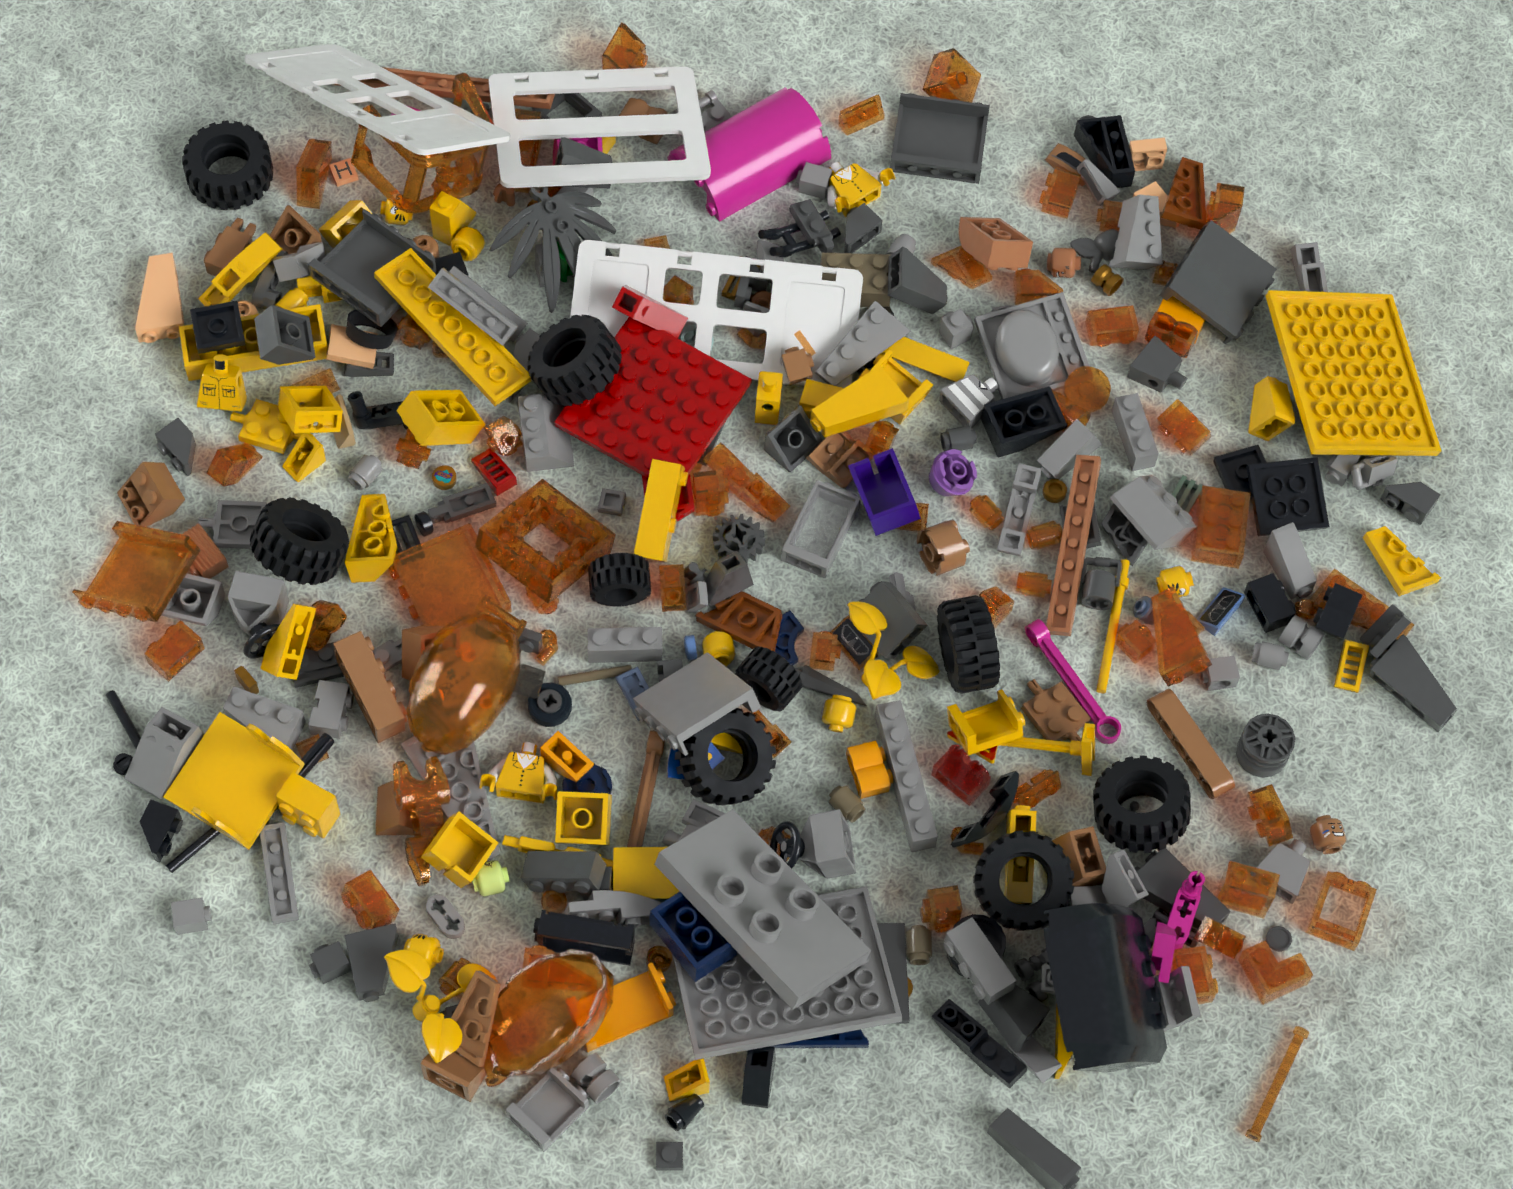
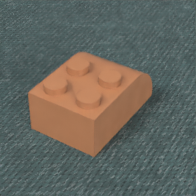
(994, 243)

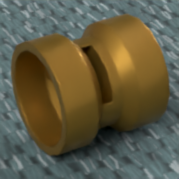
(1107, 280)

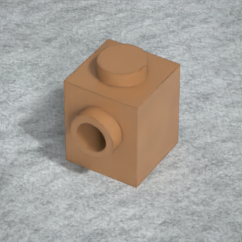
(797, 365)

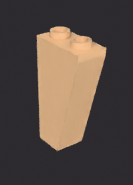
(160, 303)

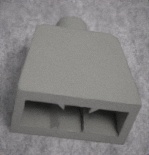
(1290, 866)

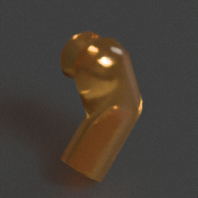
(751, 340)
(550, 646)
(974, 848)

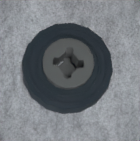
(556, 710)

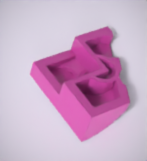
(1163, 950)

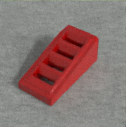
(497, 486)

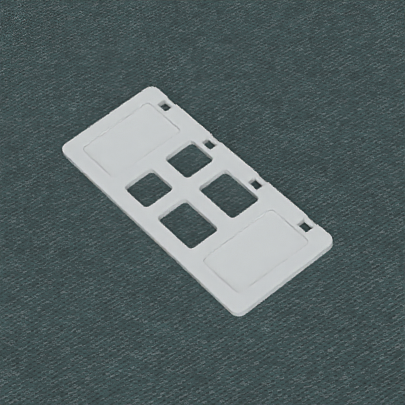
(422, 132)
(798, 299)

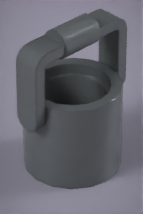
(1100, 584)

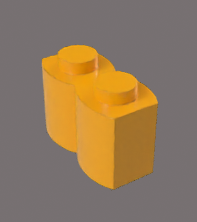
(868, 769)

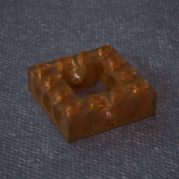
(543, 504)

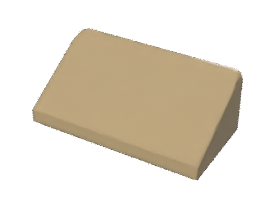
(346, 435)

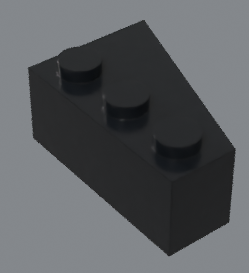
(1107, 148)

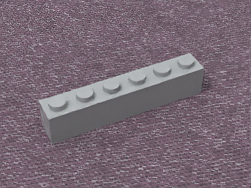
(906, 776)

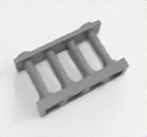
(477, 305)

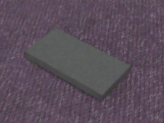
(895, 950)

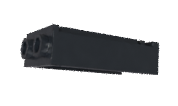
(601, 937)

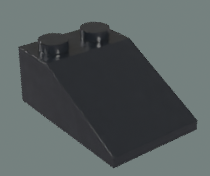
(1022, 420)

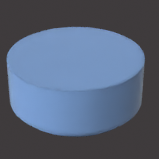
(690, 647)

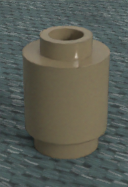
(848, 803)
(919, 945)

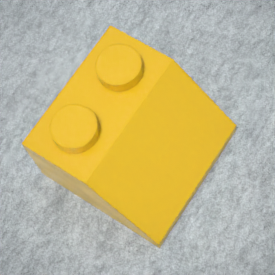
(343, 222)

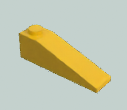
(371, 541)

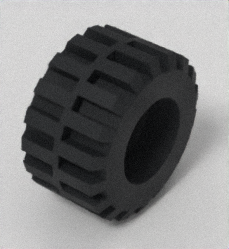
(619, 579)
(771, 678)

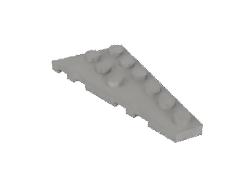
(464, 780)

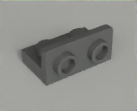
(1385, 630)

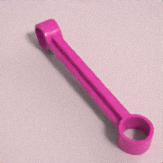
(1040, 637)

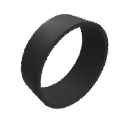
(366, 339)

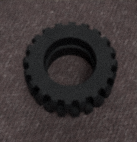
(226, 141)
(574, 360)
(299, 541)
(968, 644)
(756, 760)
(1142, 778)
(1027, 845)

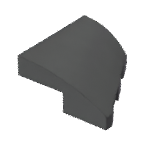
(1124, 534)

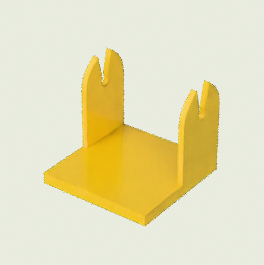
(234, 779)

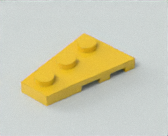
(1397, 563)

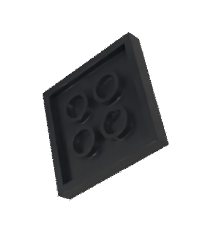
(1287, 494)

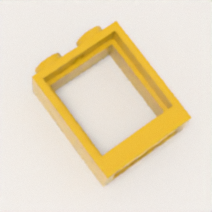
(318, 407)

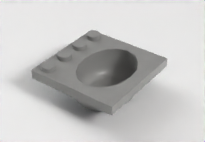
(1031, 345)

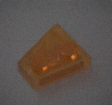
(963, 267)

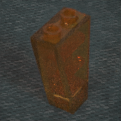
(1177, 641)

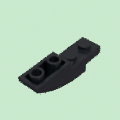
(978, 1045)

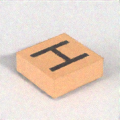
(343, 172)

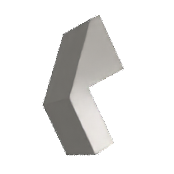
(296, 264)

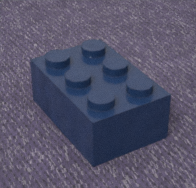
(690, 936)

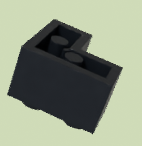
(1338, 611)

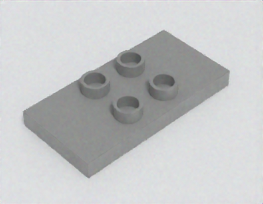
(762, 908)

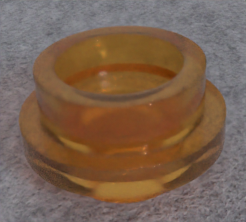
(1305, 609)

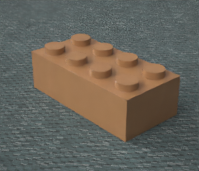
(368, 684)

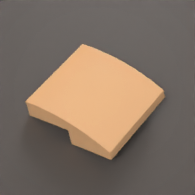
(346, 351)

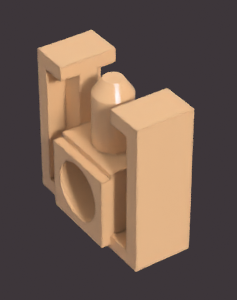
(1148, 153)

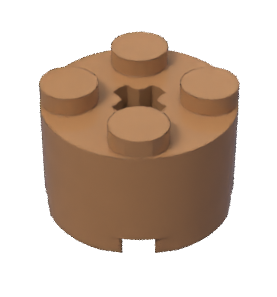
(942, 547)

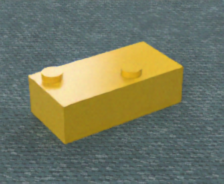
(660, 510)

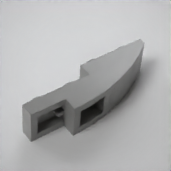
(608, 904)

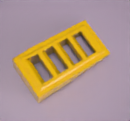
(1353, 647)

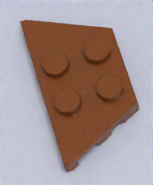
(745, 620)

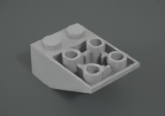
(162, 752)

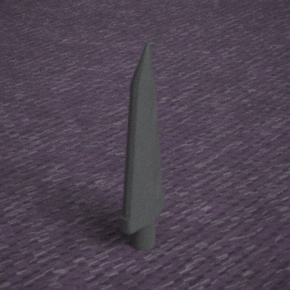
(820, 683)

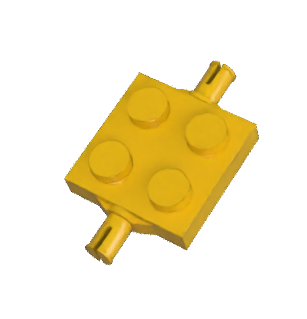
(265, 427)

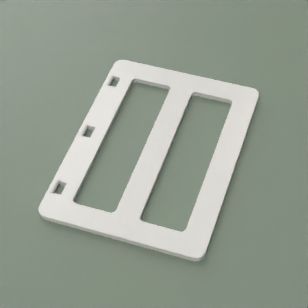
(685, 122)

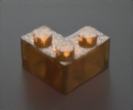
(1270, 977)

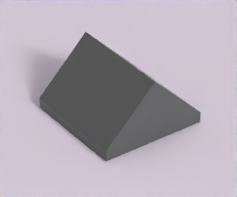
(791, 439)

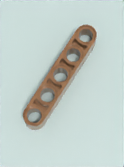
(1190, 743)

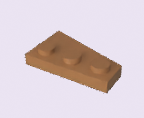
(476, 1017)

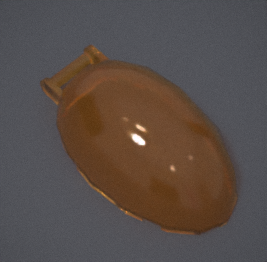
(464, 678)
(547, 1014)

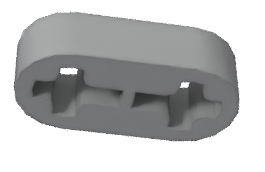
(440, 920)

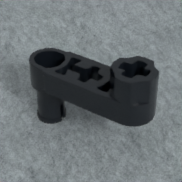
(374, 416)

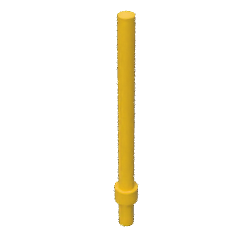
(1112, 628)

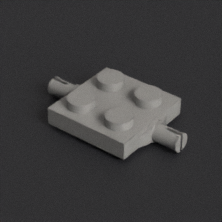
(233, 523)

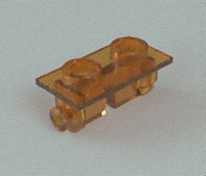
(1043, 786)

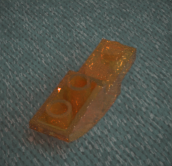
(745, 485)

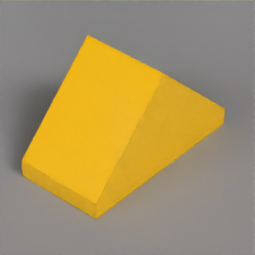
(304, 457)
(687, 1081)

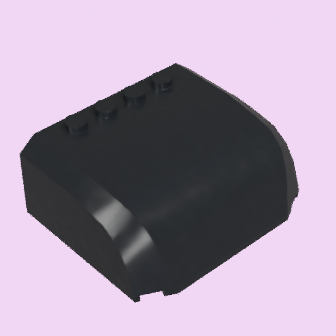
(1105, 987)

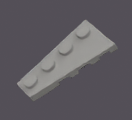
(865, 341)

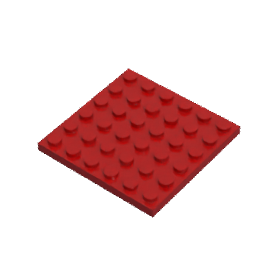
(659, 405)

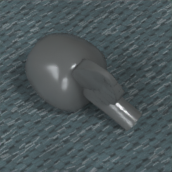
(1100, 248)

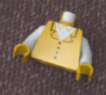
(855, 186)
(522, 776)

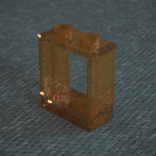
(1259, 889)
(1333, 932)

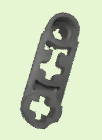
(264, 292)

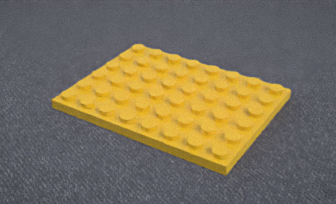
(1352, 374)

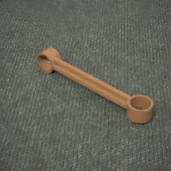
(646, 789)

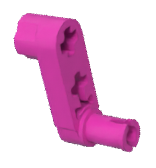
(1188, 893)

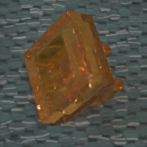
(1164, 272)

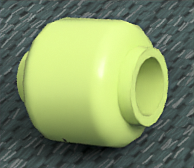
(491, 879)

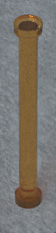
(1255, 1132)

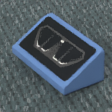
(1220, 610)

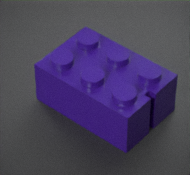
(884, 494)

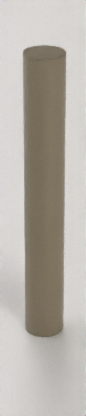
(593, 675)

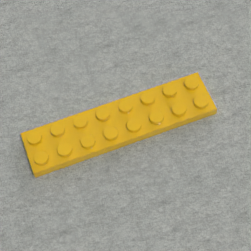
(467, 345)

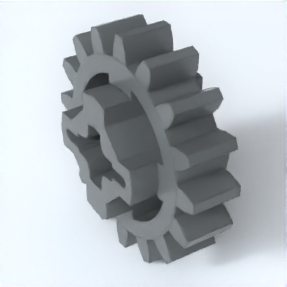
(745, 531)

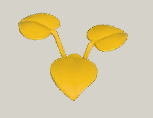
(876, 674)
(407, 973)

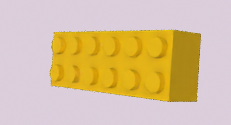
(248, 356)

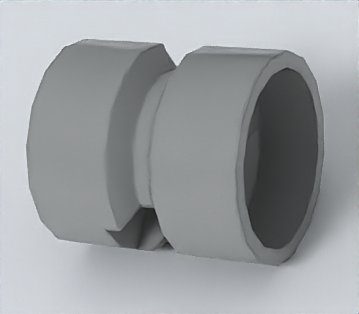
(1301, 637)
(594, 1076)

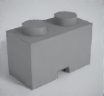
(331, 709)

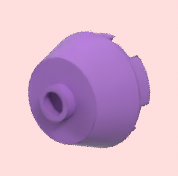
(952, 473)

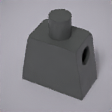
(1157, 367)

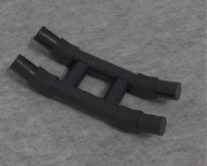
(785, 232)

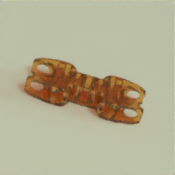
(424, 805)

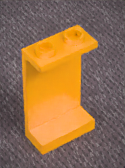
(635, 1006)

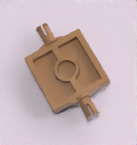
(1055, 712)

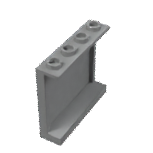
(693, 700)

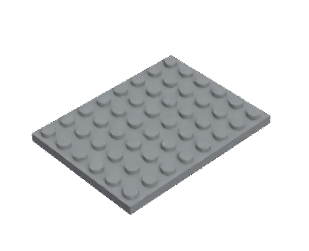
(741, 1012)

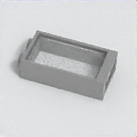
(820, 528)

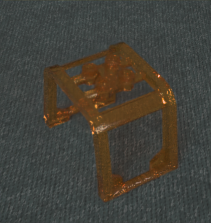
(465, 163)

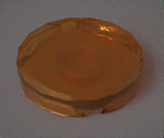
(1087, 388)

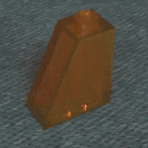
(313, 173)

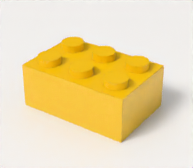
(440, 417)

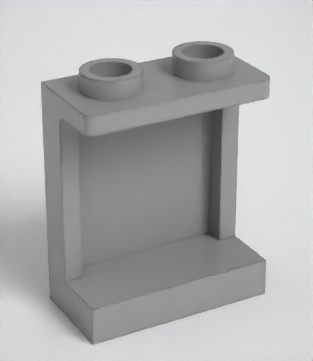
(548, 1108)

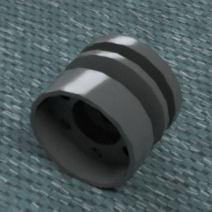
(1265, 745)

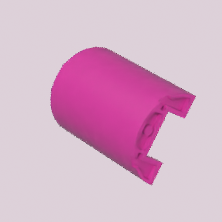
(759, 151)

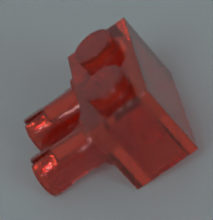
(961, 775)

